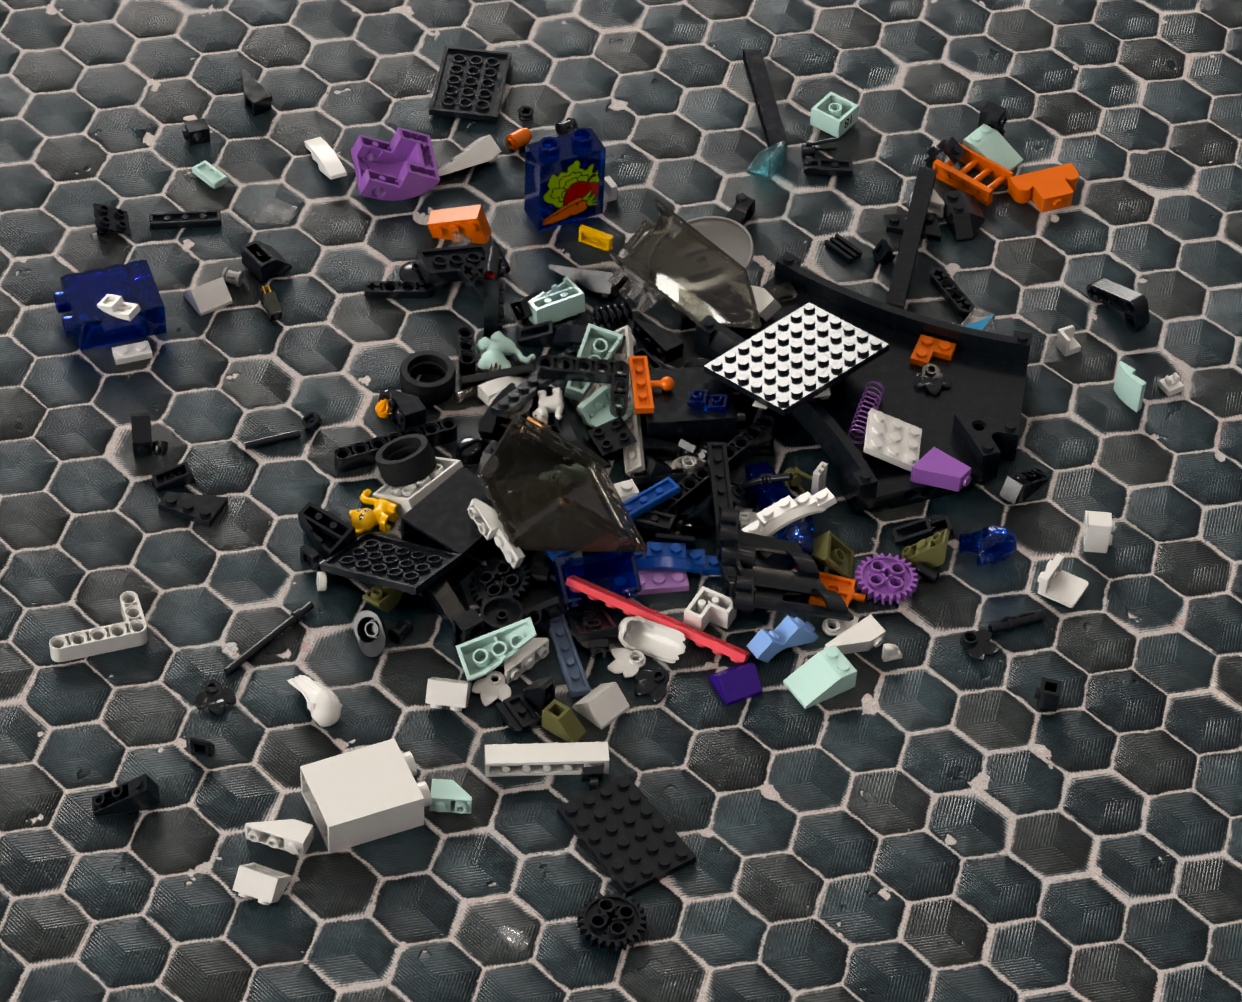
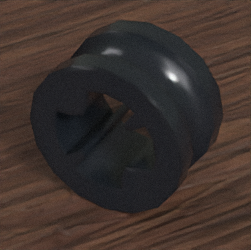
(525, 109)

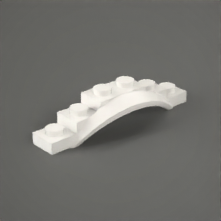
(788, 511)

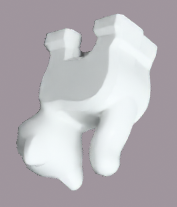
(549, 404)

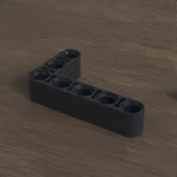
(591, 374)

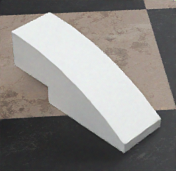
(492, 387)

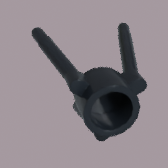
(808, 149)

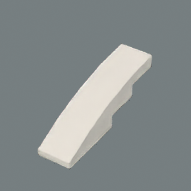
(326, 158)

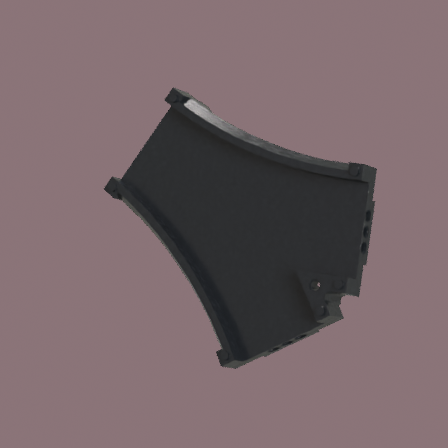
(970, 421)

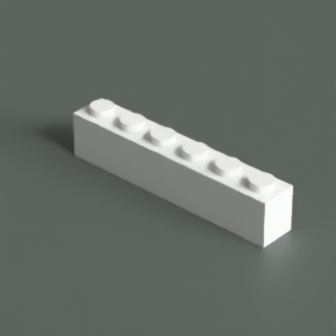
(544, 758)

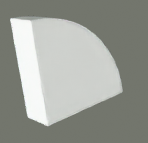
(890, 652)

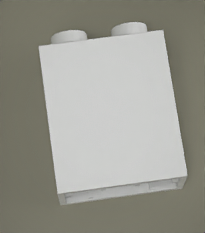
(364, 795)

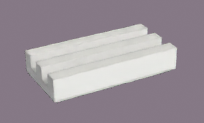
(819, 478)

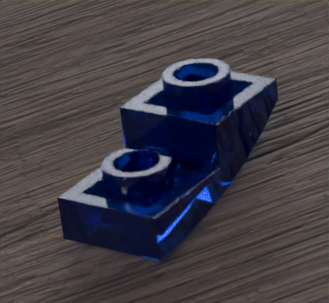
(702, 400)

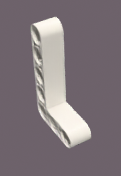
(104, 638)

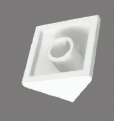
(209, 296)
(602, 704)

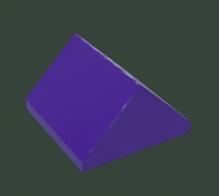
(737, 683)

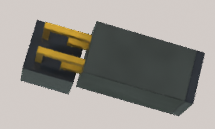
(270, 302)

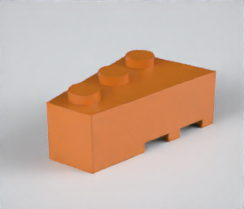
(465, 220)

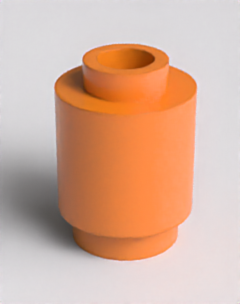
(518, 138)

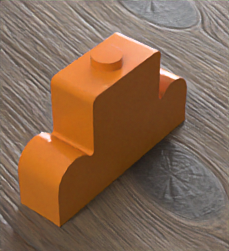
(1047, 188)

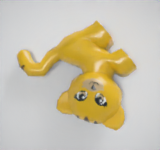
(366, 518)

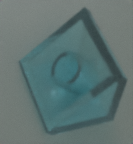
(768, 161)

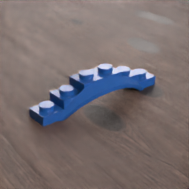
(676, 557)

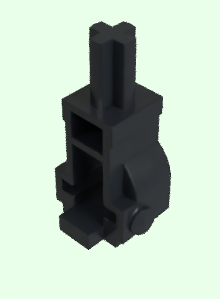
(742, 210)

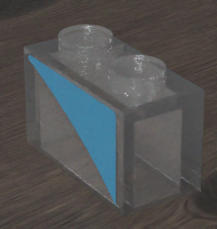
(980, 320)

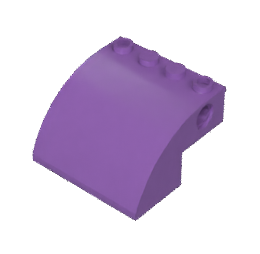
(396, 167)

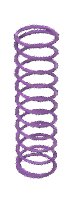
(857, 412)

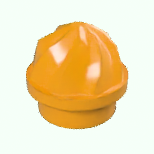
(382, 408)

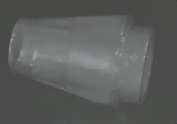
(514, 938)

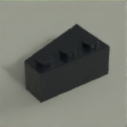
(325, 529)

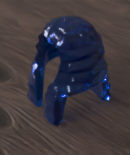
(798, 533)
(991, 542)

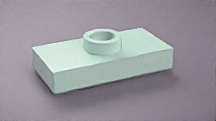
(209, 174)

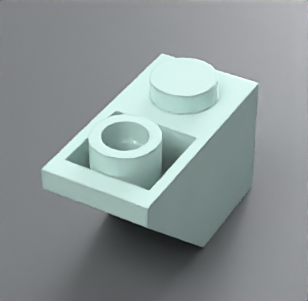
(449, 797)

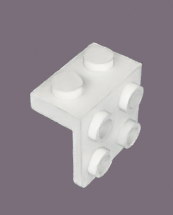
(1061, 585)

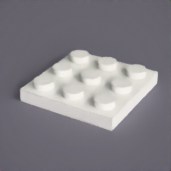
(892, 440)

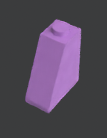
(941, 471)

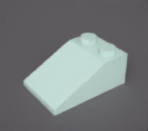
(993, 146)
(821, 677)

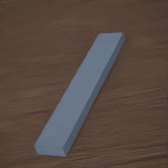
(568, 657)

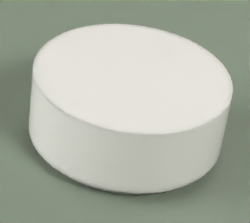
(321, 581)

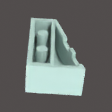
(558, 303)

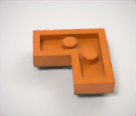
(929, 347)

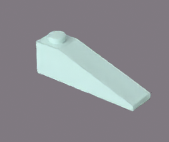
(490, 650)

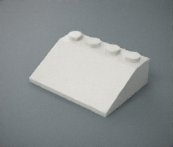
(412, 494)

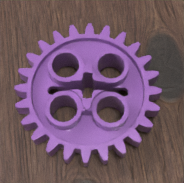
(886, 578)

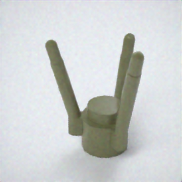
(796, 478)

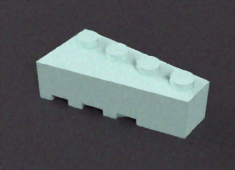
(596, 344)

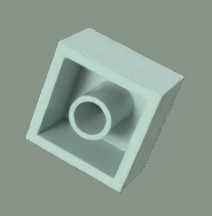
(834, 114)

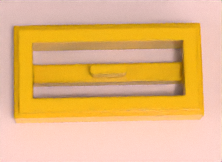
(595, 238)

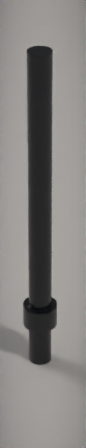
(296, 616)

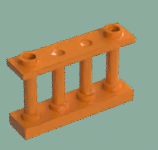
(970, 185)

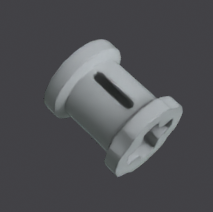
(233, 276)

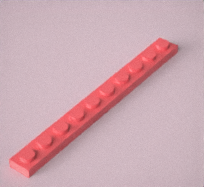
(633, 608)

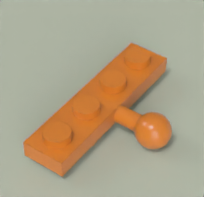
(642, 385)

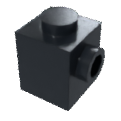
(1048, 694)

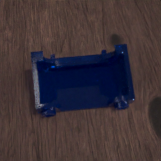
(608, 570)

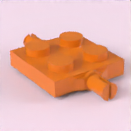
(843, 586)

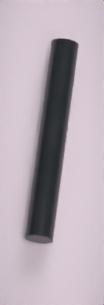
(272, 439)

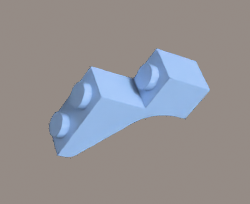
(787, 634)

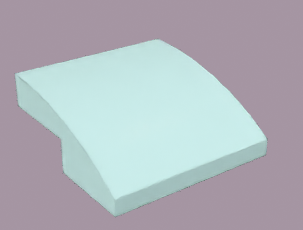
(1129, 387)

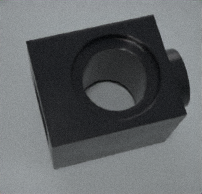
(196, 131)

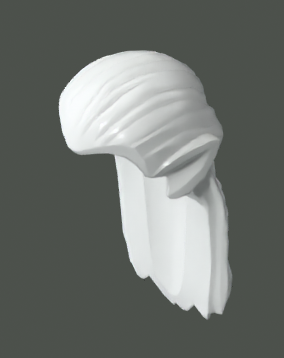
(651, 638)
(321, 702)

